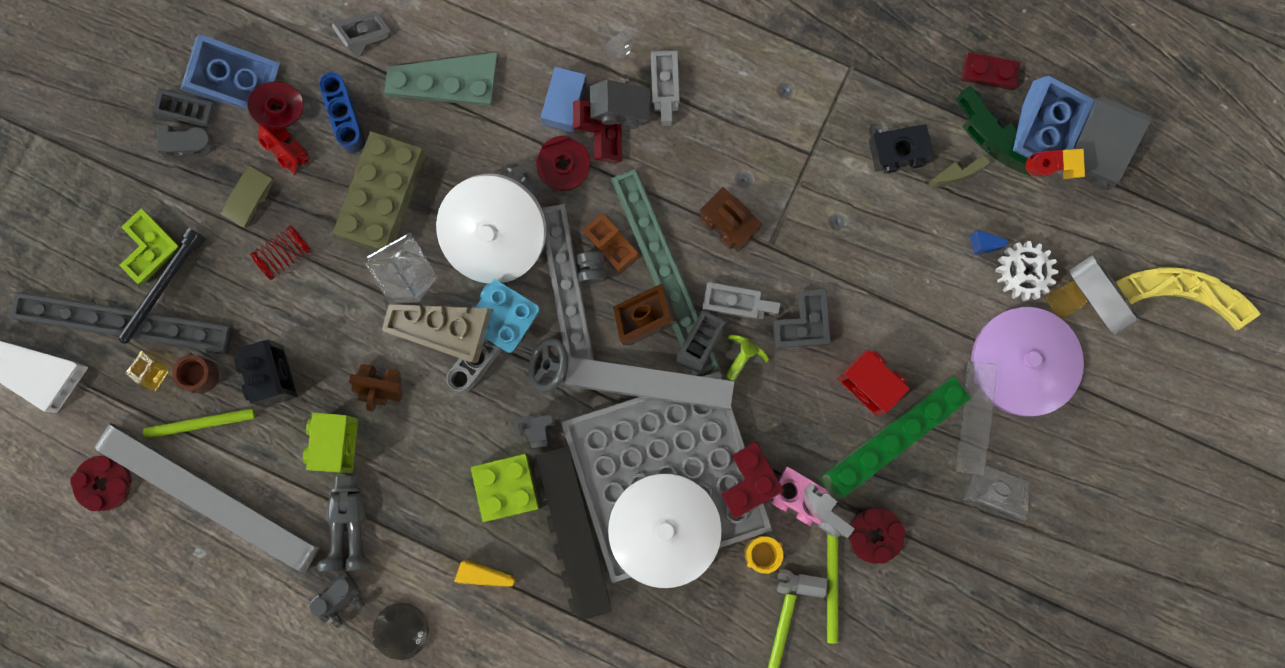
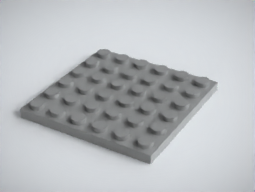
(653, 438)

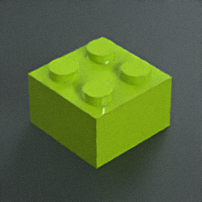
(331, 443)
(505, 487)

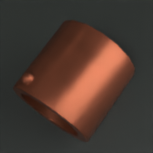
(195, 373)

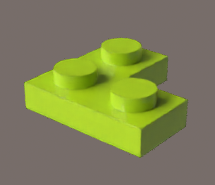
(154, 248)

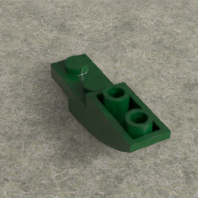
(987, 133)

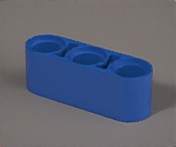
(334, 102)

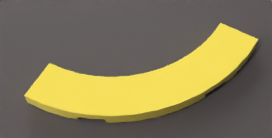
(1192, 285)

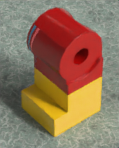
(1066, 161)

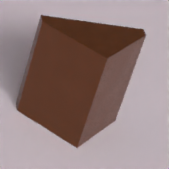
(644, 315)

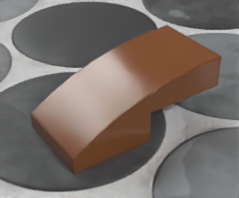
(610, 242)

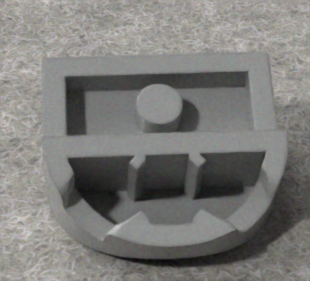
(820, 507)

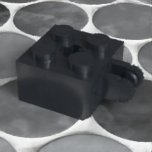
(265, 373)

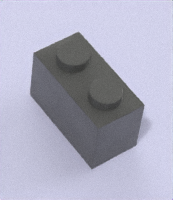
(619, 104)

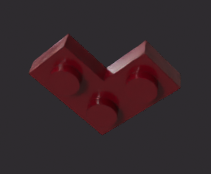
(606, 137)
(759, 482)

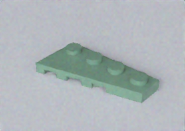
(450, 80)

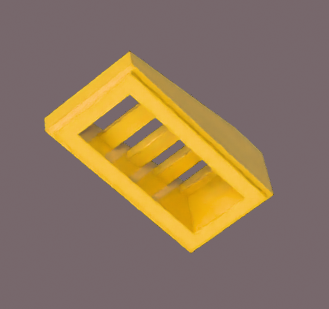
(475, 573)

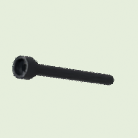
(190, 242)

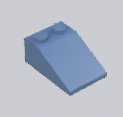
(225, 72)
(1051, 117)

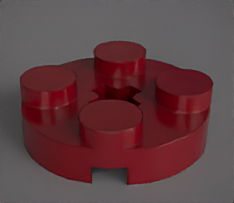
(549, 157)
(85, 482)
(891, 530)

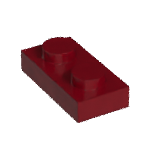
(990, 71)

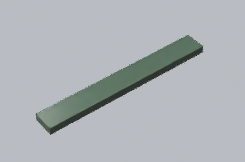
(659, 257)

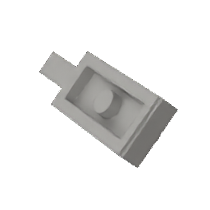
(665, 84)
(738, 302)

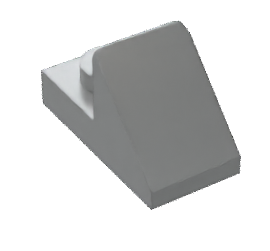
(361, 30)

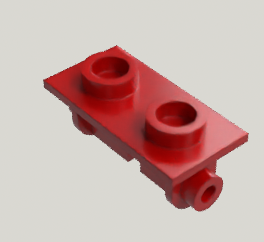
(286, 154)

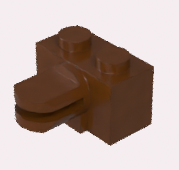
(729, 219)

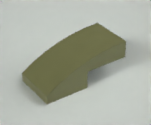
(954, 174)
(247, 195)

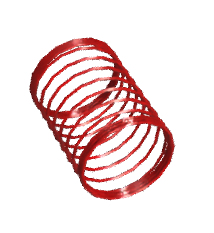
(263, 266)

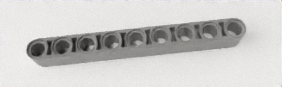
(207, 497)

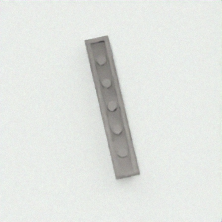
(566, 283)
(649, 383)

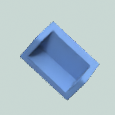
(563, 90)

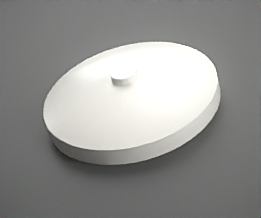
(491, 228)
(664, 530)

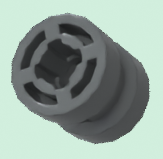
(591, 267)

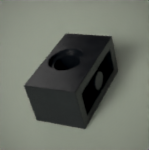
(913, 139)

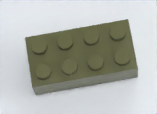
(379, 192)

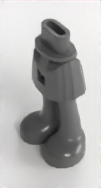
(345, 507)

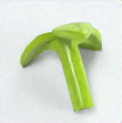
(748, 350)

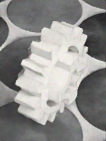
(1034, 278)

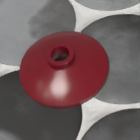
(275, 96)

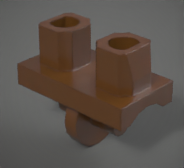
(374, 390)

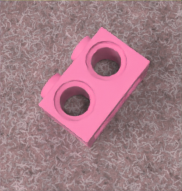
(797, 502)

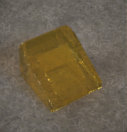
(1066, 299)
(147, 371)

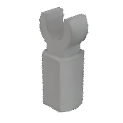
(802, 584)

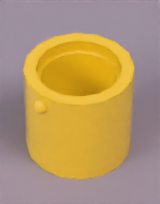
(763, 554)

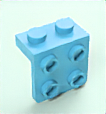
(510, 315)

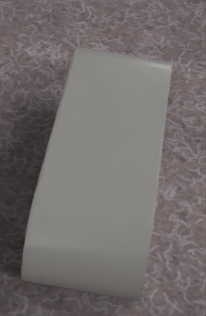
(1104, 294)
(473, 372)

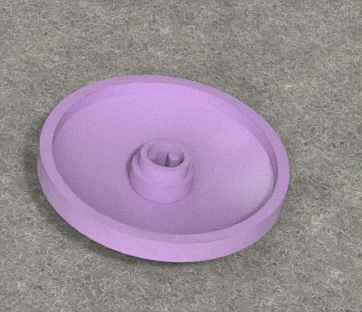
(1035, 360)

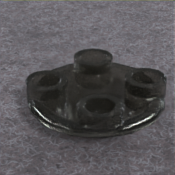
(400, 631)

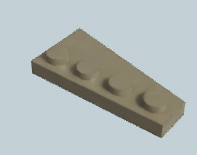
(445, 329)

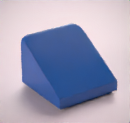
(986, 243)

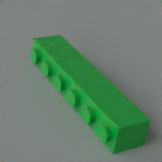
(894, 438)

